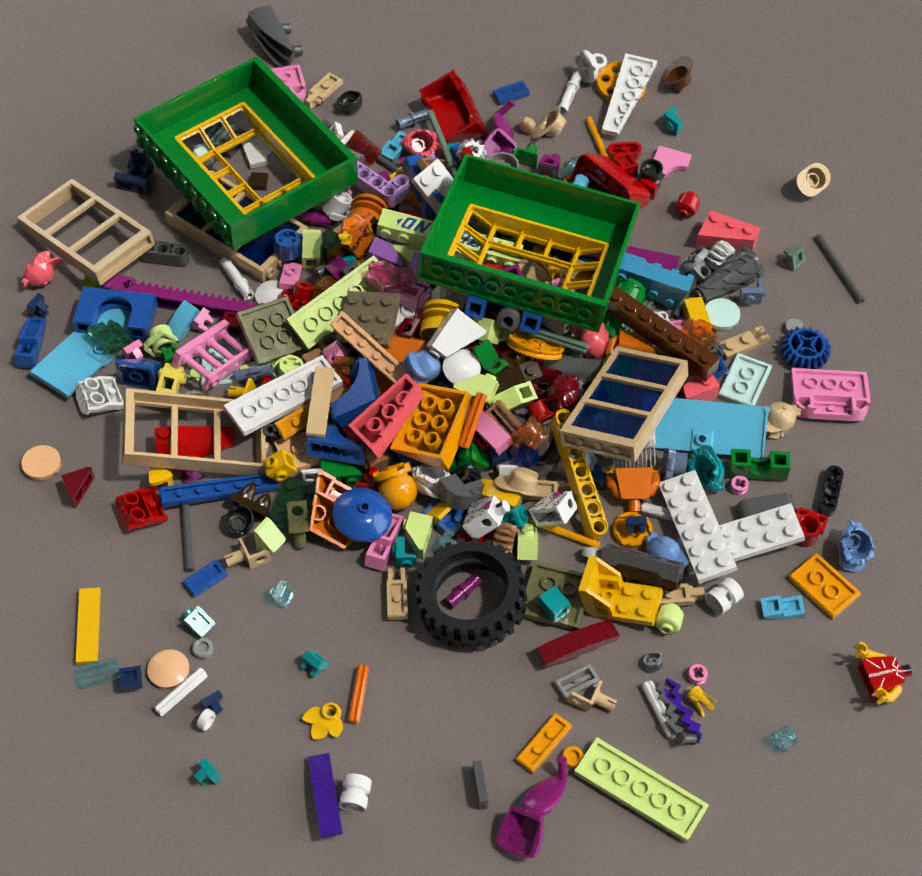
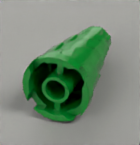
(635, 290)

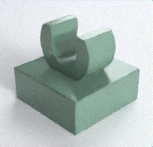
(795, 256)

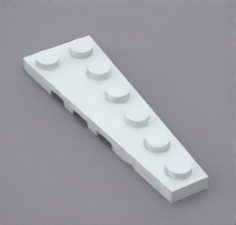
(629, 86)

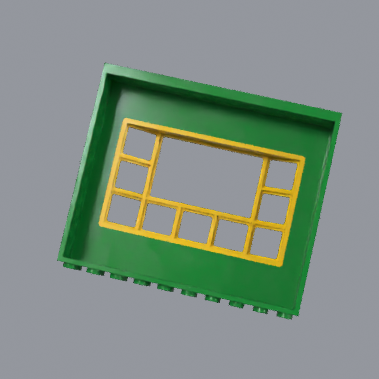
(278, 118)
(534, 211)

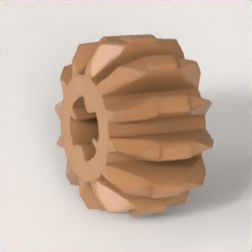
(505, 536)

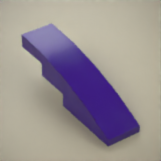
(325, 795)

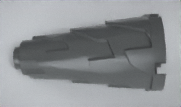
(731, 274)

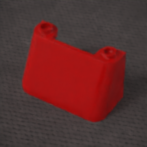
(453, 108)
(611, 177)

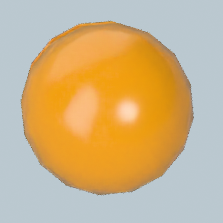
(397, 485)

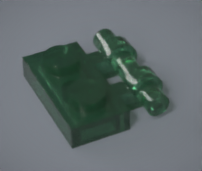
(106, 336)

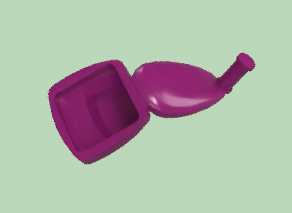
(502, 136)
(524, 828)

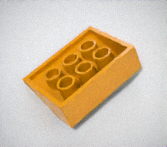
(434, 426)

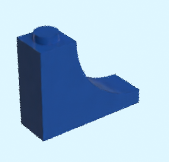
(358, 397)
(335, 446)

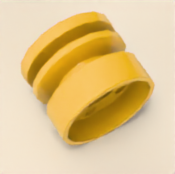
(433, 316)

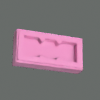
(290, 274)

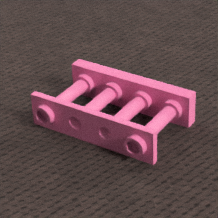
(209, 340)

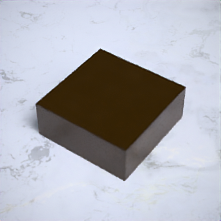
(259, 181)

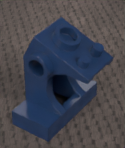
(137, 164)

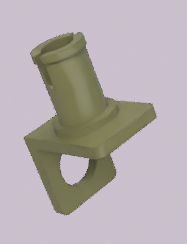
(298, 524)

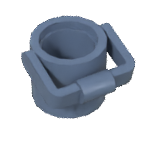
(673, 463)

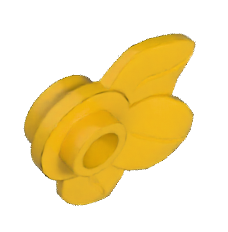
(322, 723)

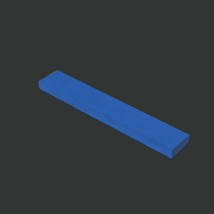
(214, 489)

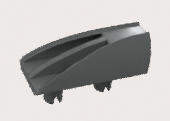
(272, 35)

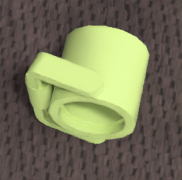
(159, 337)
(286, 365)

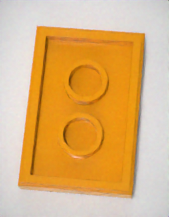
(824, 586)

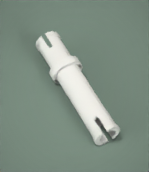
(571, 88)
(239, 282)

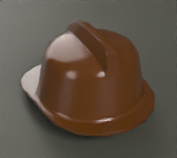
(678, 73)

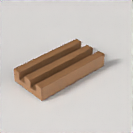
(494, 407)

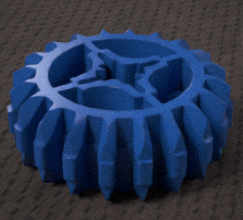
(805, 344)

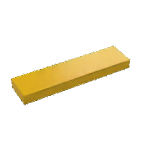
(88, 626)

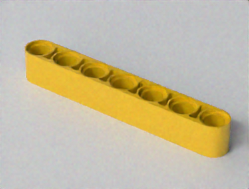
(578, 483)

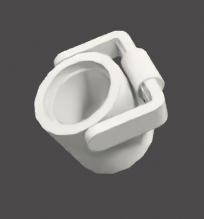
(337, 206)

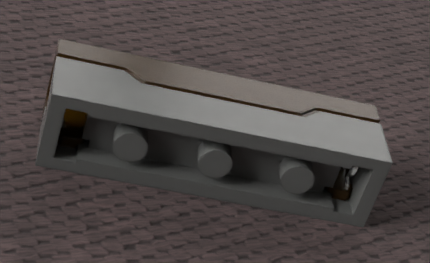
(644, 567)

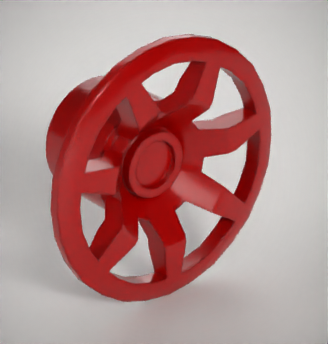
(300, 293)
(540, 410)

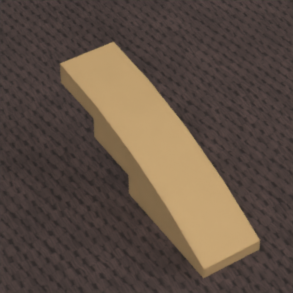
(320, 402)

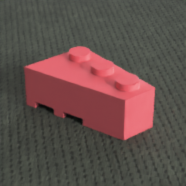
(721, 227)

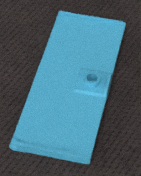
(77, 357)
(719, 424)

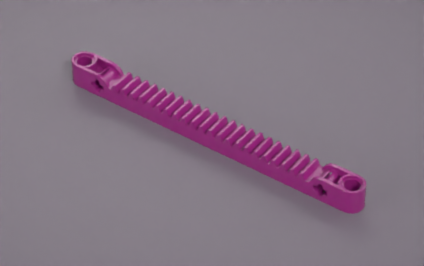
(171, 299)

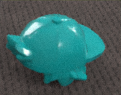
(708, 468)

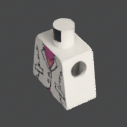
(554, 509)
(484, 516)

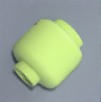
(669, 618)

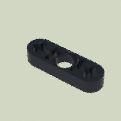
(836, 485)

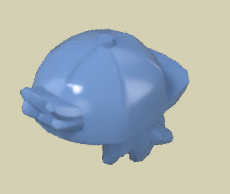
(422, 366)
(665, 547)
(855, 547)

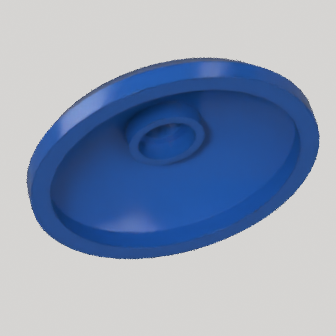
(358, 523)

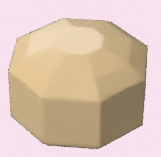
(527, 125)

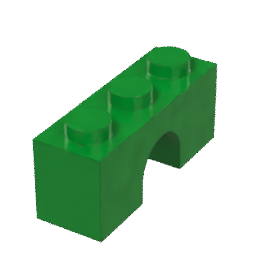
(773, 467)

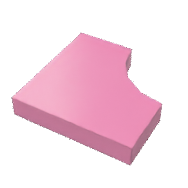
(672, 160)

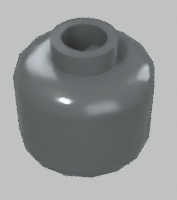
(509, 318)

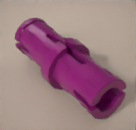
(314, 218)
(463, 591)

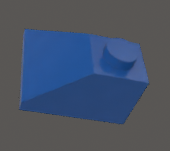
(138, 373)

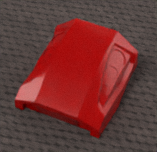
(139, 509)

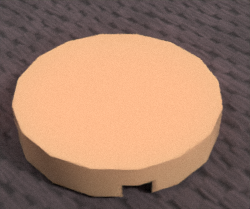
(41, 462)

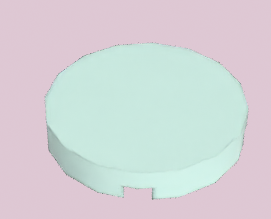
(723, 314)

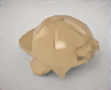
(781, 419)

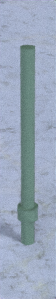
(451, 164)

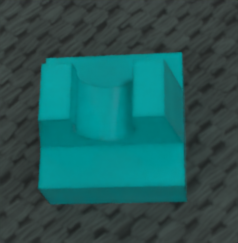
(316, 661)
(207, 773)

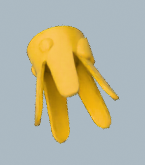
(695, 695)

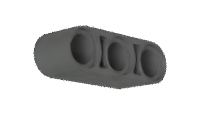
(167, 254)
(763, 503)

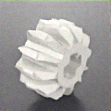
(477, 149)
(718, 254)

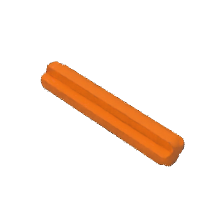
(472, 420)
(358, 694)

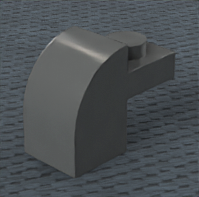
(456, 494)

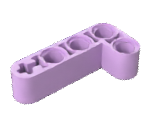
(389, 191)

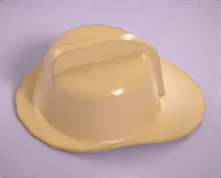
(551, 124)
(813, 179)
(520, 481)

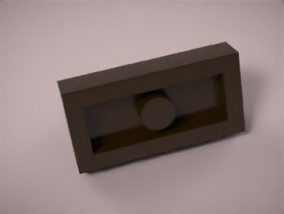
(246, 495)

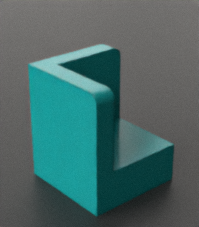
(554, 604)

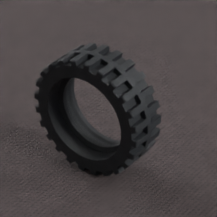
(463, 557)

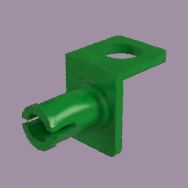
(527, 156)
(488, 357)

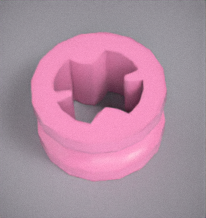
(739, 480)
(697, 668)

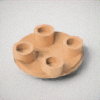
(168, 669)

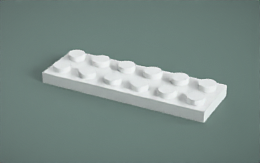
(438, 178)
(276, 397)
(697, 527)
(759, 533)

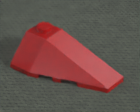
(192, 440)

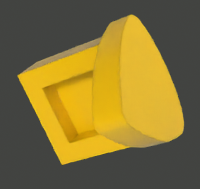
(160, 477)

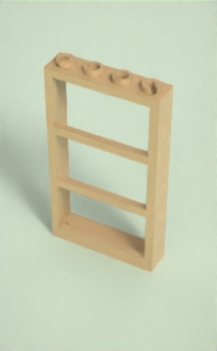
(110, 264)
(173, 461)

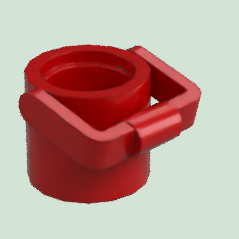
(811, 526)

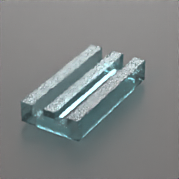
(97, 669)

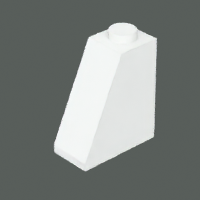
(454, 333)

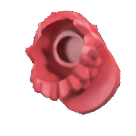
(423, 143)
(41, 270)
(596, 341)

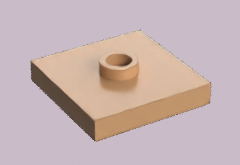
(297, 446)

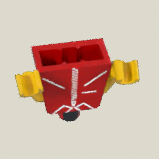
(881, 674)

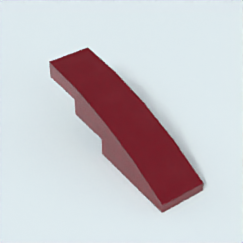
(577, 642)

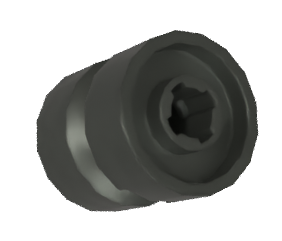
(651, 170)

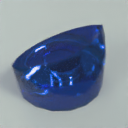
(523, 456)

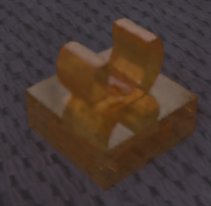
(343, 365)

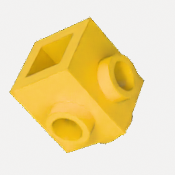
(280, 465)

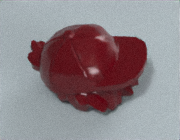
(562, 392)

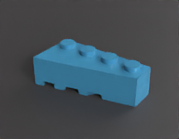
(660, 284)

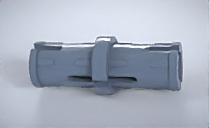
(411, 119)
(254, 372)

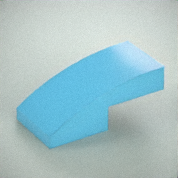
(392, 149)
(182, 319)
(783, 608)

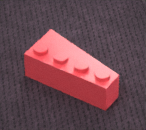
(699, 389)
(387, 415)

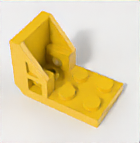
(610, 598)

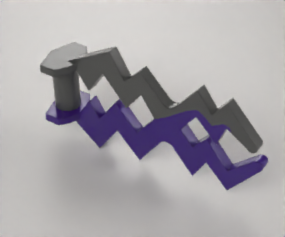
(693, 727)

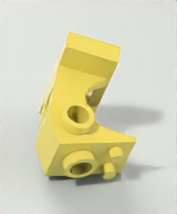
(171, 373)

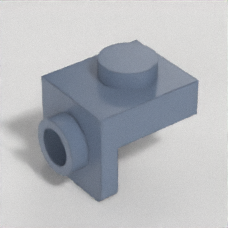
(752, 295)

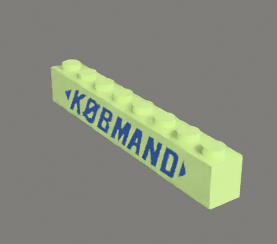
(415, 230)

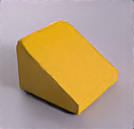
(438, 512)

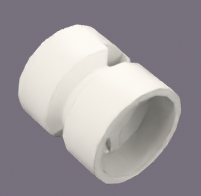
(724, 595)
(355, 793)

